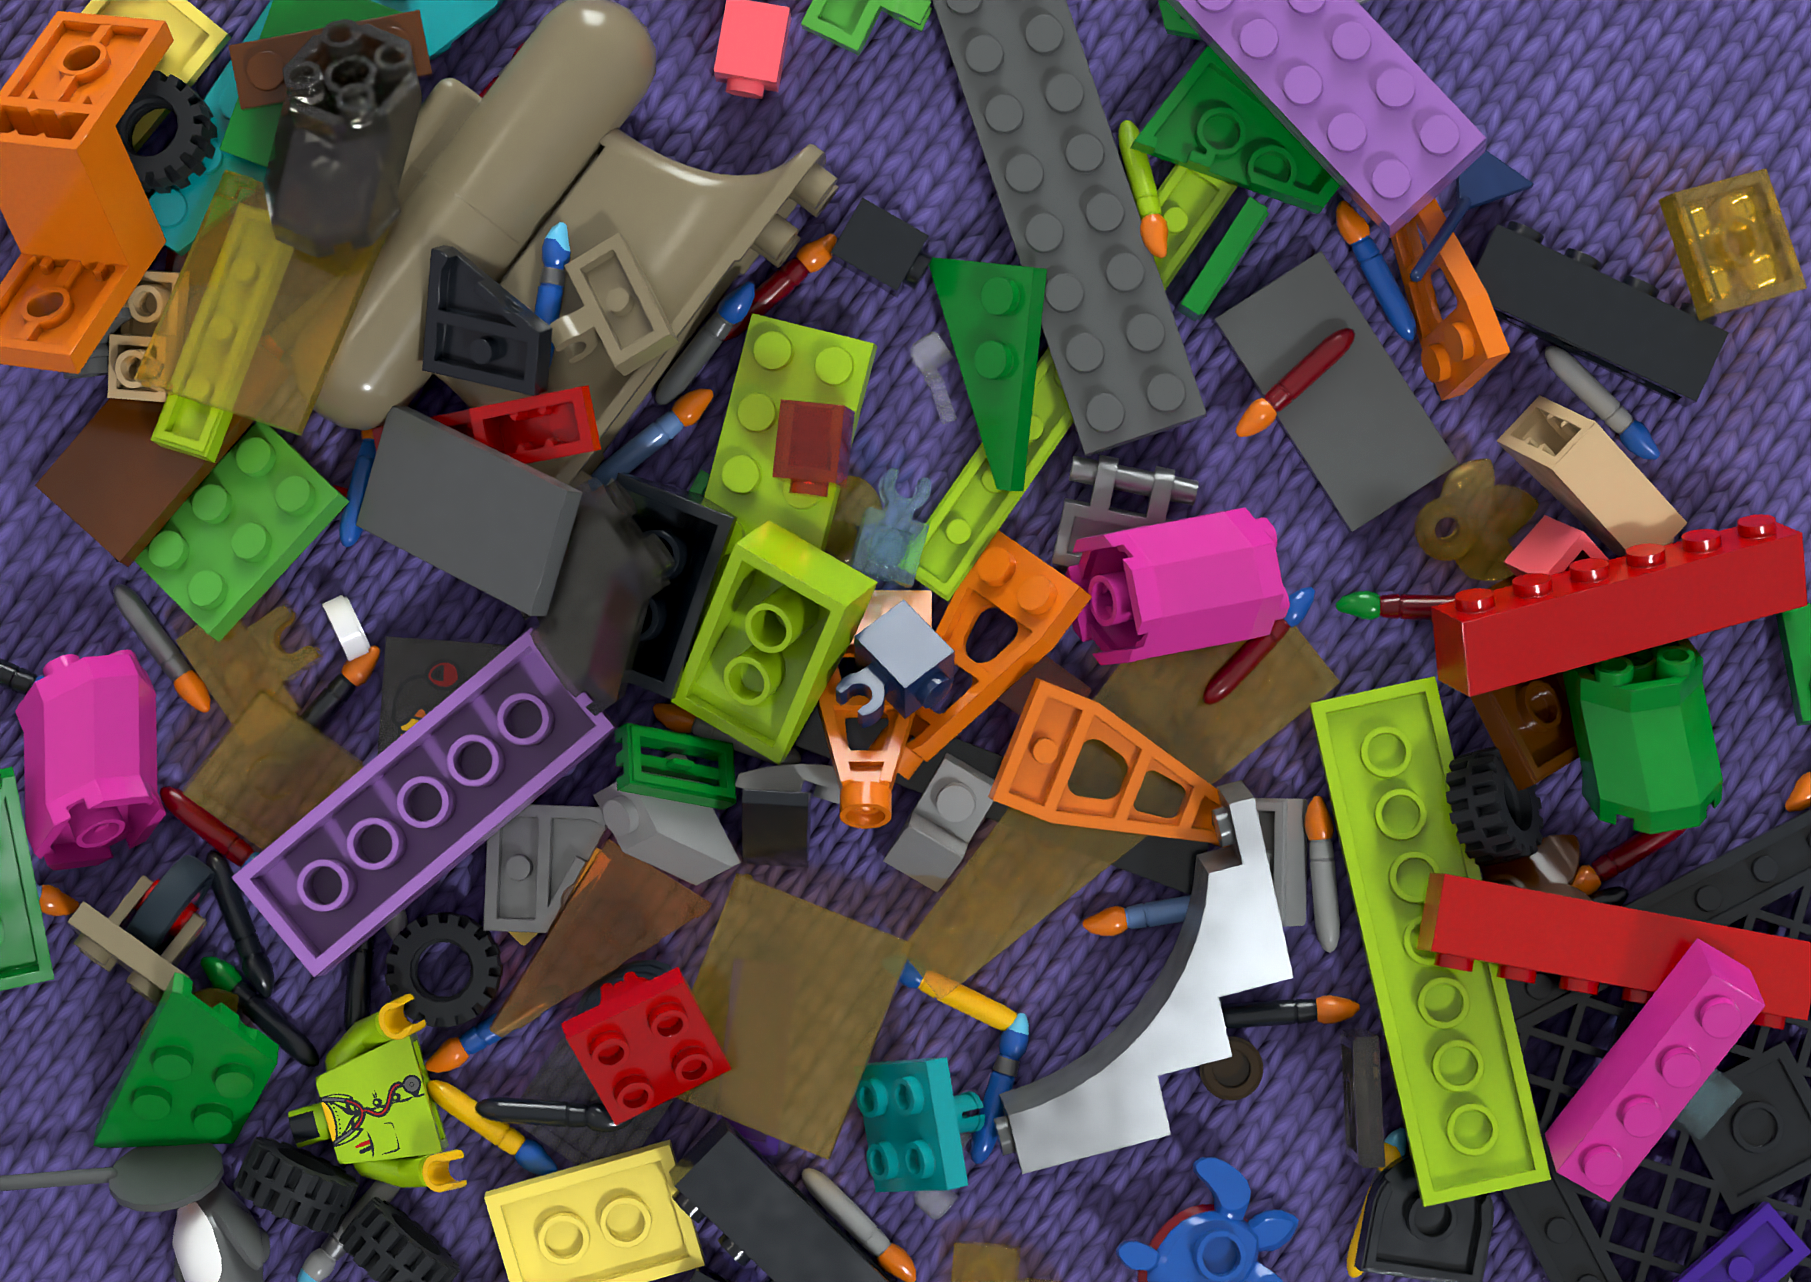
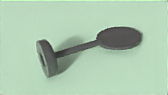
(142, 1178)

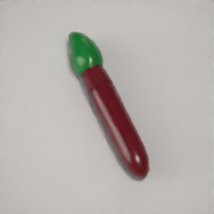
(1371, 605)

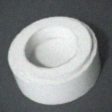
(346, 627)

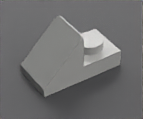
(941, 823)

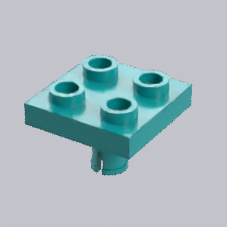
(915, 1125)

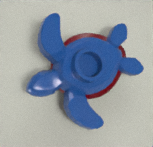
(1212, 1239)

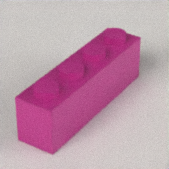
(1654, 1070)

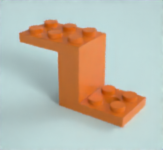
(73, 188)

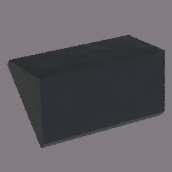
(697, 538)

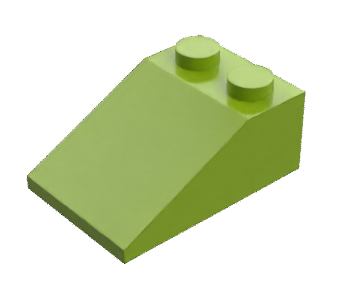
(772, 639)

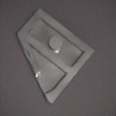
(537, 865)

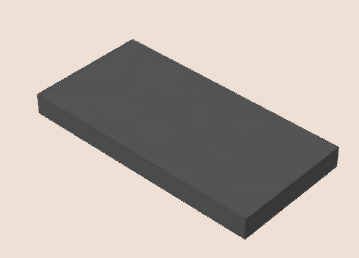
(1359, 419)
(469, 510)

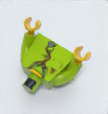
(380, 1105)

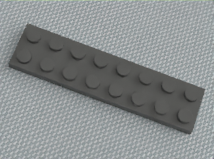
(1072, 216)

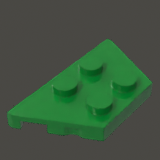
(188, 1076)

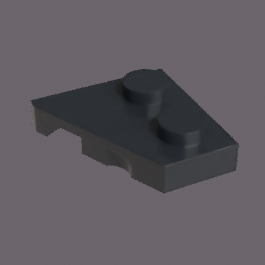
(481, 329)

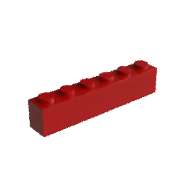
(1618, 605)
(1598, 944)

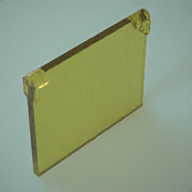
(253, 316)
(795, 1011)

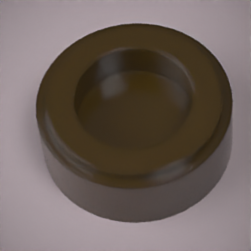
(1234, 1076)

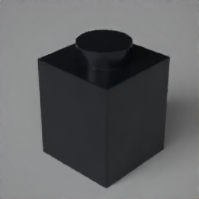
(882, 249)

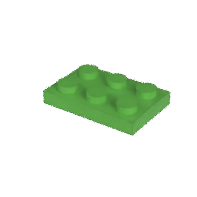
(240, 530)

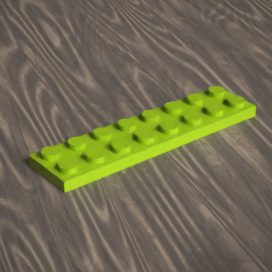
(1442, 1027)

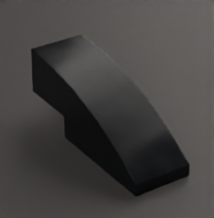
(776, 827)

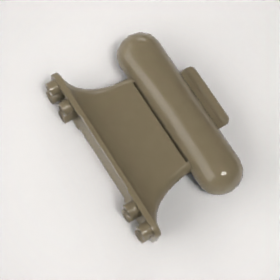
(545, 153)

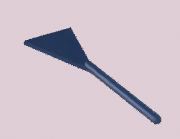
(1479, 184)

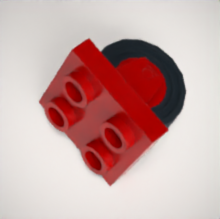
(643, 1038)

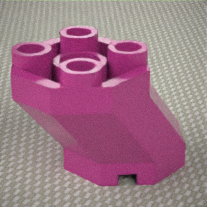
(1179, 586)
(89, 759)

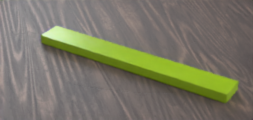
(973, 506)

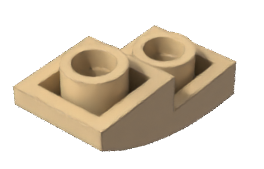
(130, 345)

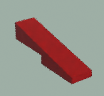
(531, 426)

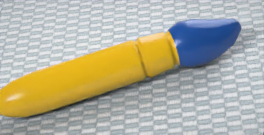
(964, 1000)
(527, 1152)

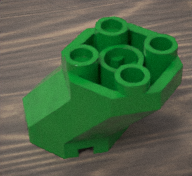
(1646, 738)

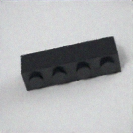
(1596, 315)
(765, 1214)

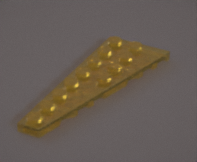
(1037, 865)

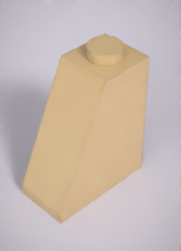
(1590, 476)

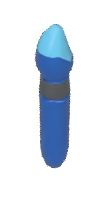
(550, 292)
(1012, 1047)

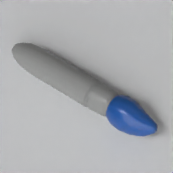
(1631, 432)

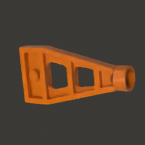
(1470, 338)
(1025, 590)
(1046, 750)
(868, 775)

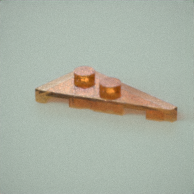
(609, 918)

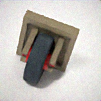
(155, 917)

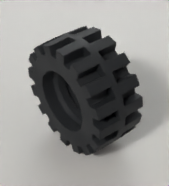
(191, 139)
(1490, 811)
(484, 973)
(296, 1185)
(396, 1247)

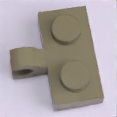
(616, 309)

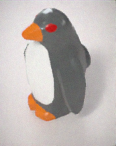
(219, 1240)

